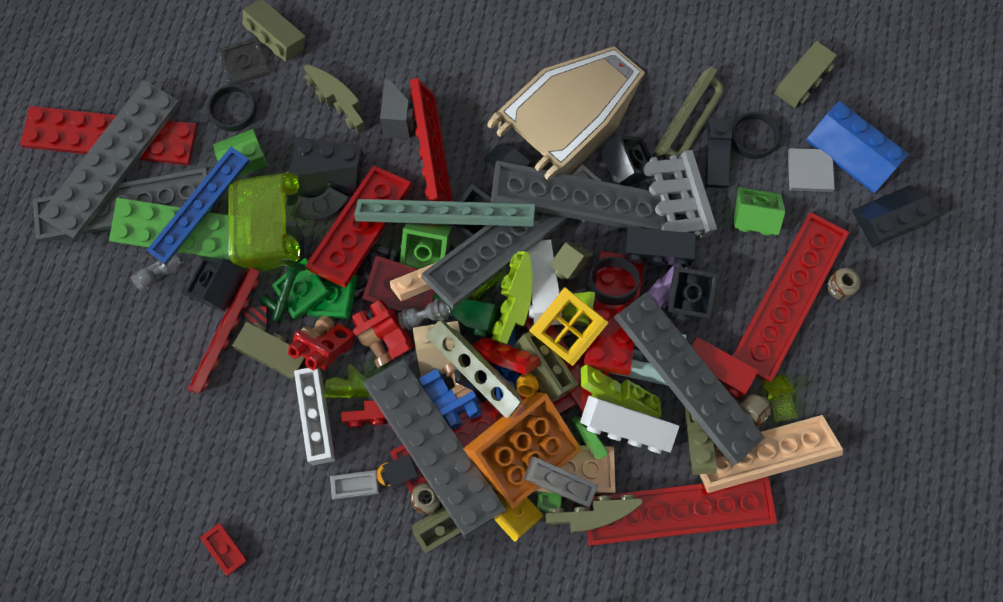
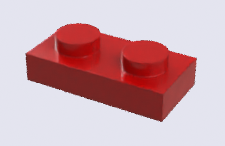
(223, 549)

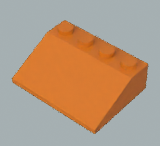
(511, 442)

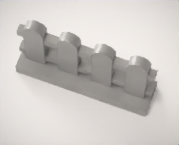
(693, 195)

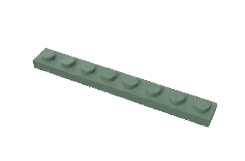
(445, 212)

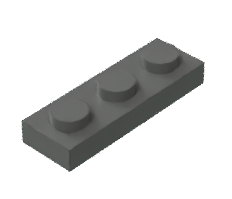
(560, 482)

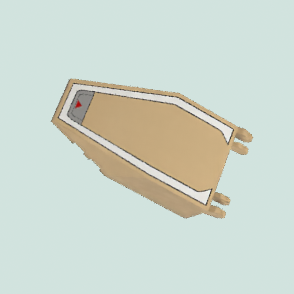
(571, 107)

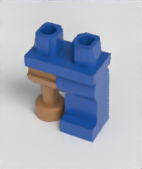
(451, 401)

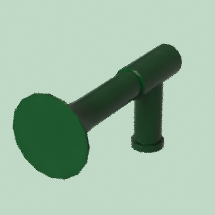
(293, 269)

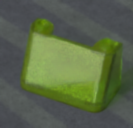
(259, 221)

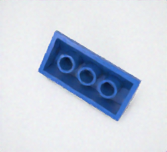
(857, 147)

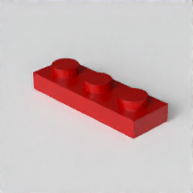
(507, 356)

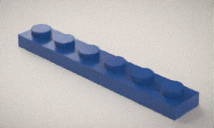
(198, 205)

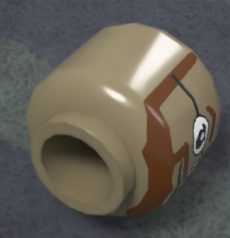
(844, 283)
(756, 408)
(419, 494)

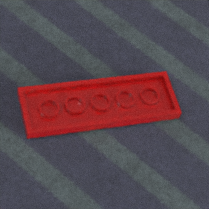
(431, 142)
(349, 239)
(612, 347)

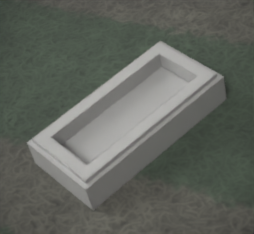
(354, 485)

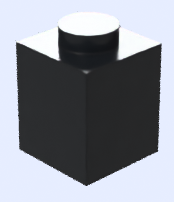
(399, 472)

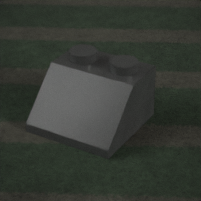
(396, 113)

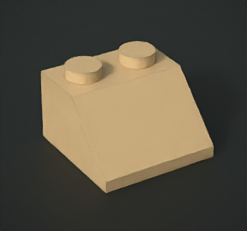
(427, 353)

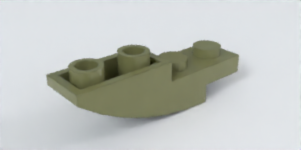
(334, 92)
(700, 447)
(603, 513)

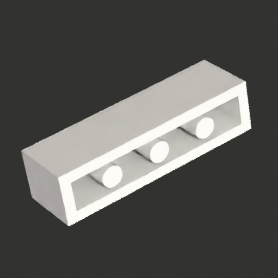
(544, 281)
(314, 416)
(629, 424)

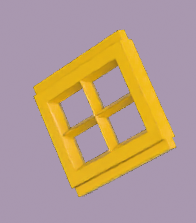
(553, 312)

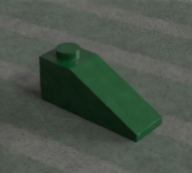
(476, 316)

